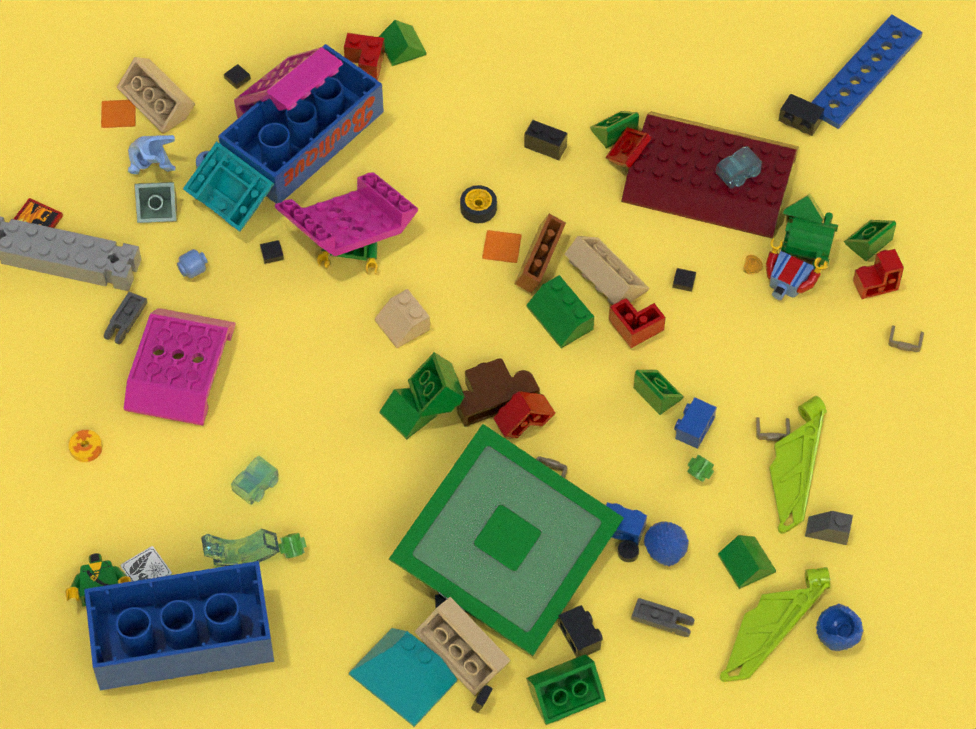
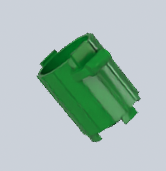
(809, 238)

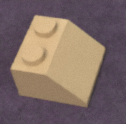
(403, 319)

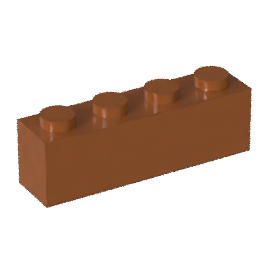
(540, 253)

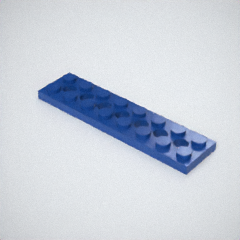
(862, 60)

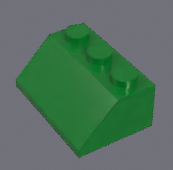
(561, 312)
(435, 387)
(566, 689)

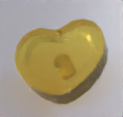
(753, 265)

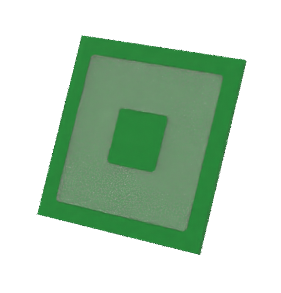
(506, 539)

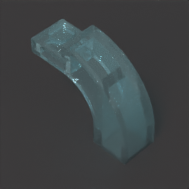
(253, 548)

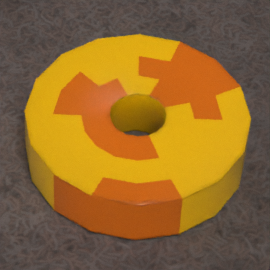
(88, 453)

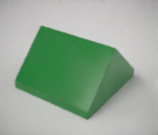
(401, 43)
(611, 128)
(806, 209)
(871, 237)
(656, 390)
(403, 414)
(746, 560)

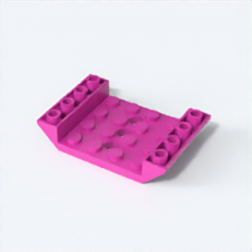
(290, 80)
(353, 218)
(176, 386)

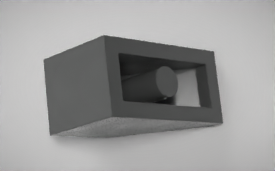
(830, 527)

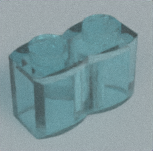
(739, 167)
(255, 480)

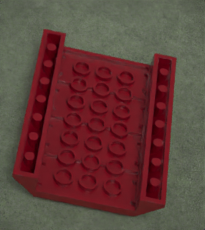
(681, 179)

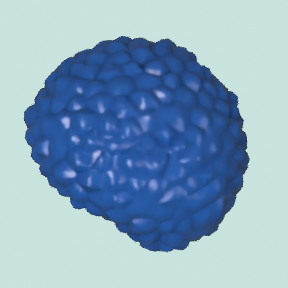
(666, 543)
(839, 627)

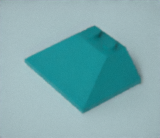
(228, 186)
(404, 675)

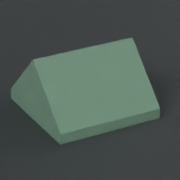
(156, 202)

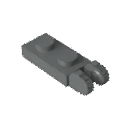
(125, 316)
(661, 617)

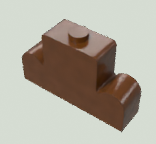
(490, 389)

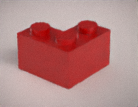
(366, 51)
(880, 277)
(636, 326)
(521, 412)

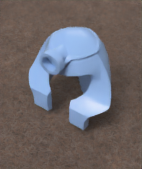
(149, 150)

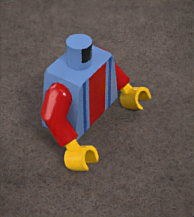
(790, 274)

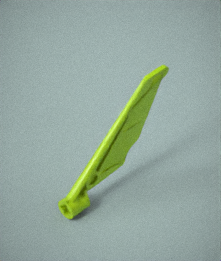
(795, 463)
(770, 622)

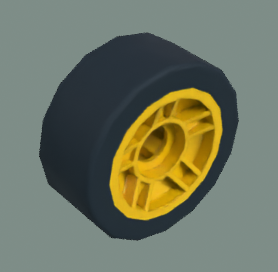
(478, 204)

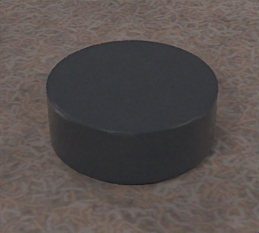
(628, 551)

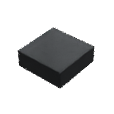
(237, 76)
(271, 251)
(684, 279)
(481, 698)

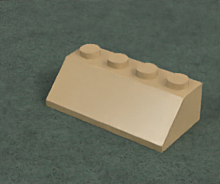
(155, 94)
(605, 270)
(462, 645)

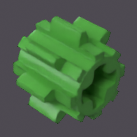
(700, 468)
(292, 545)

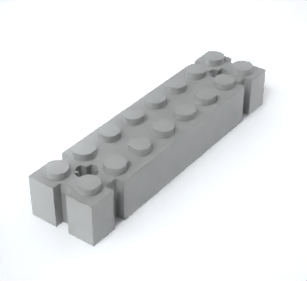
(68, 254)

